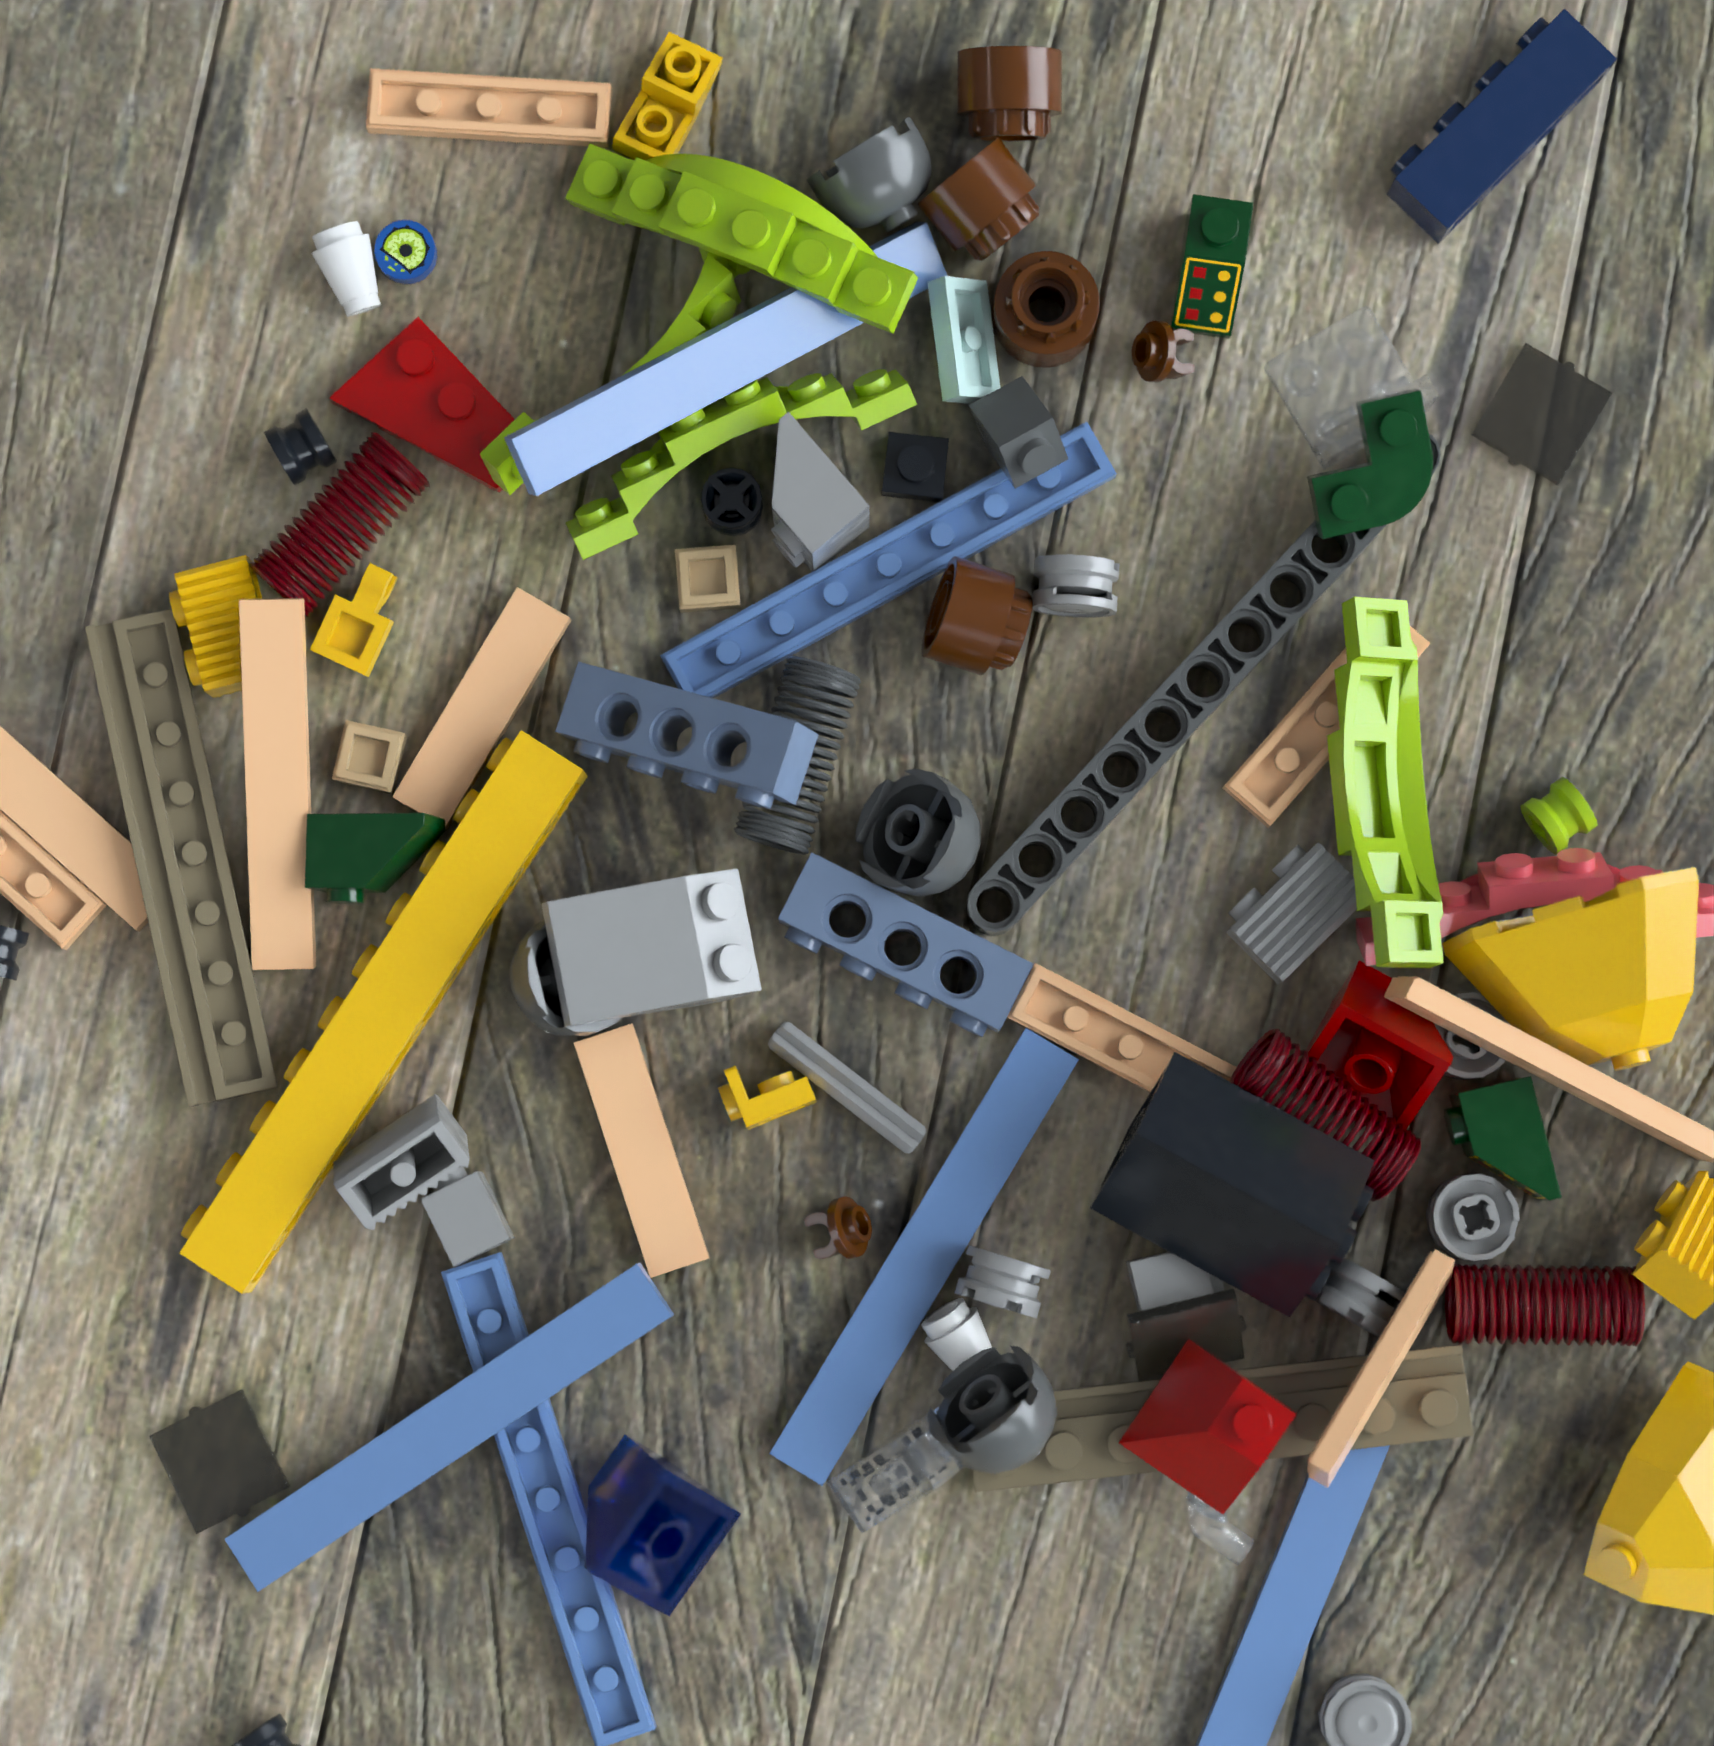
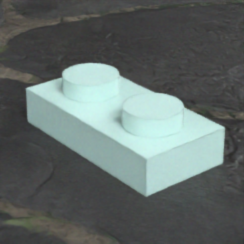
(963, 338)

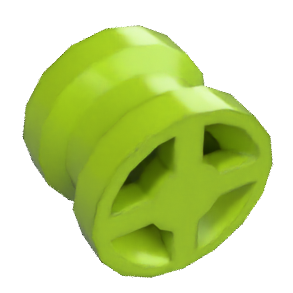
(1559, 815)

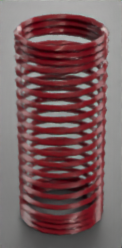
(278, 571)
(1269, 1058)
(1470, 1309)

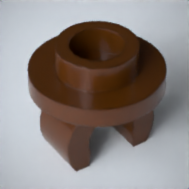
(1156, 350)
(848, 1228)

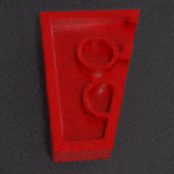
(428, 400)

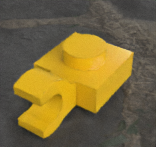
(354, 630)

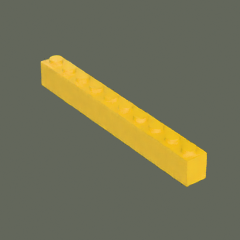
(382, 1013)

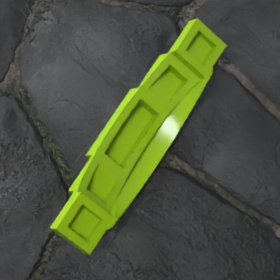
(748, 222)
(708, 306)
(756, 405)
(1382, 784)

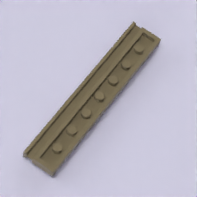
(181, 858)
(1419, 1405)

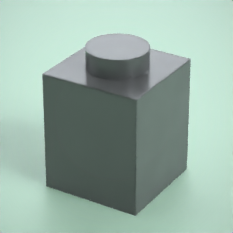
(1018, 432)

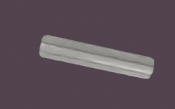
(847, 1087)

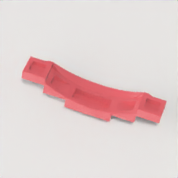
(1526, 882)

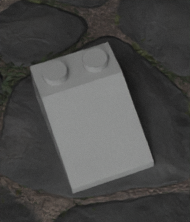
(651, 947)

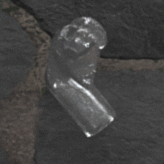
(1216, 1531)

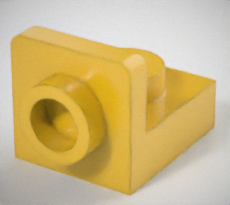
(778, 1098)

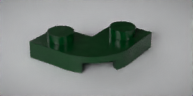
(1395, 470)

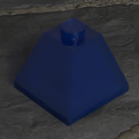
(651, 1526)

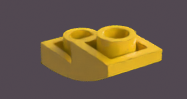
(668, 99)

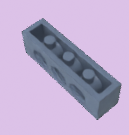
(605, 699)
(827, 886)

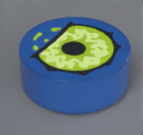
(405, 252)

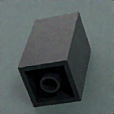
(1236, 1186)

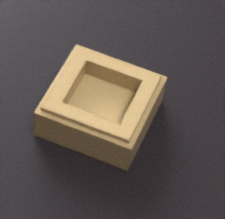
(707, 578)
(369, 757)

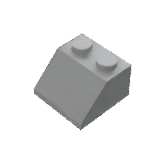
(812, 501)

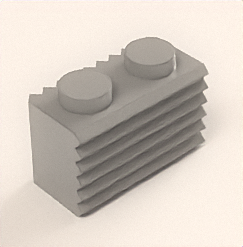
(1295, 913)
(401, 1162)

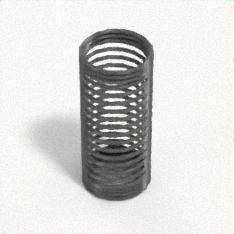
(827, 679)

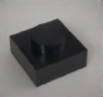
(915, 467)

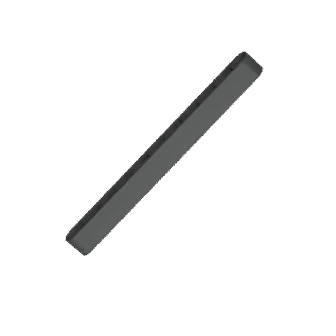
(1186, 709)

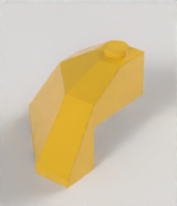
(1595, 973)
(1660, 1513)

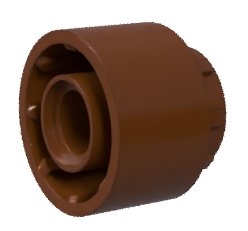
(1009, 91)
(983, 202)
(1054, 277)
(976, 618)

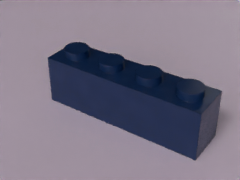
(1501, 125)

